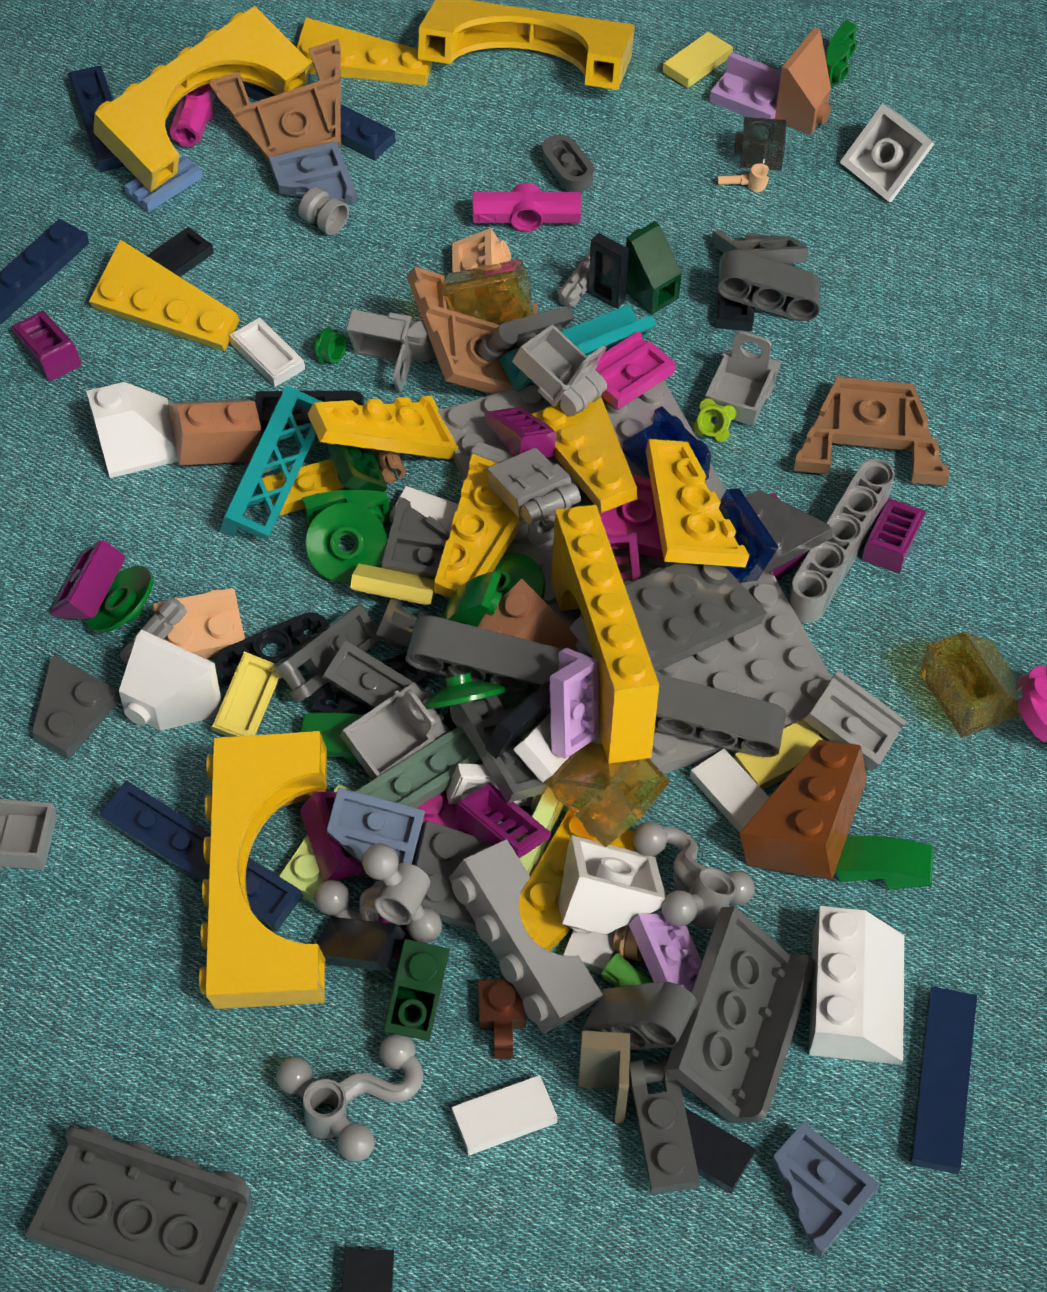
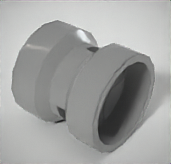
(321, 209)

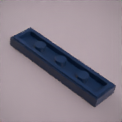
(90, 92)
(944, 1080)

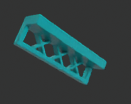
(588, 337)
(260, 464)

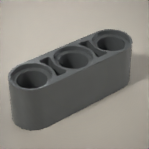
(769, 285)
(650, 1012)

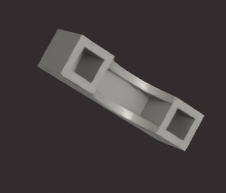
(549, 984)

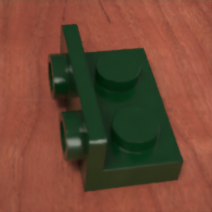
(357, 468)

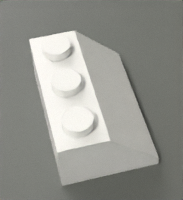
(856, 987)

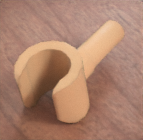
(755, 180)

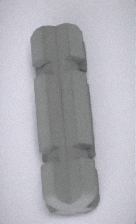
(577, 284)
(160, 624)

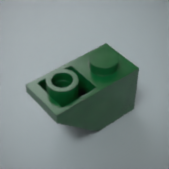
(652, 269)
(416, 989)

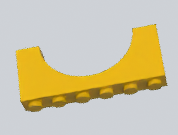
(463, 26)
(136, 120)
(590, 580)
(249, 785)

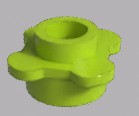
(704, 424)

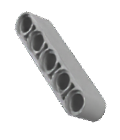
(851, 526)

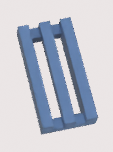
(138, 192)

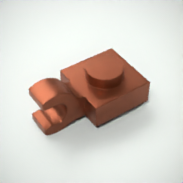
(500, 1010)

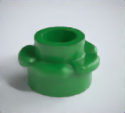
(329, 346)

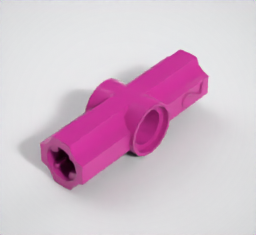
(192, 116)
(526, 207)

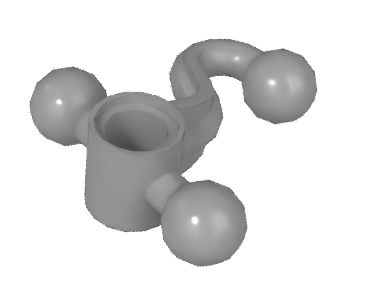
(699, 889)
(393, 897)
(354, 1140)

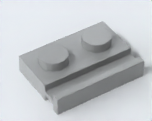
(855, 717)

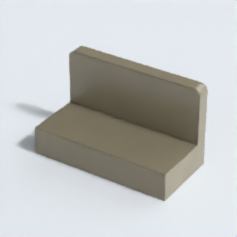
(606, 1065)

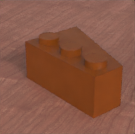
(809, 813)

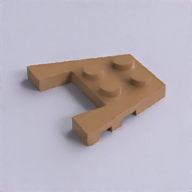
(293, 118)
(457, 337)
(873, 416)

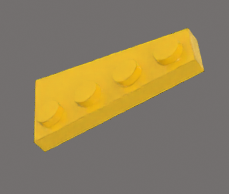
(366, 55)
(158, 298)
(391, 427)
(592, 454)
(687, 511)
(479, 531)
(540, 896)

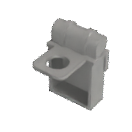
(390, 339)
(561, 370)
(745, 378)
(533, 490)
(393, 731)
(25, 833)

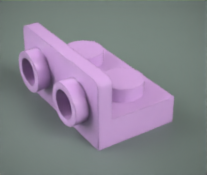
(747, 88)
(574, 703)
(666, 950)

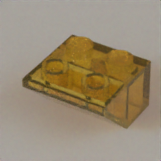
(490, 292)
(971, 682)
(604, 794)

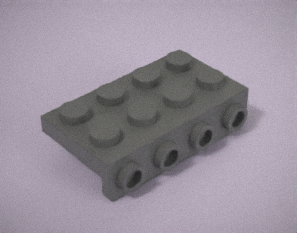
(690, 610)
(742, 1021)
(141, 1212)

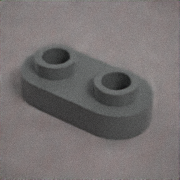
(567, 163)

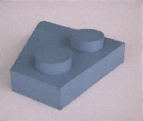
(313, 167)
(366, 820)
(821, 1186)

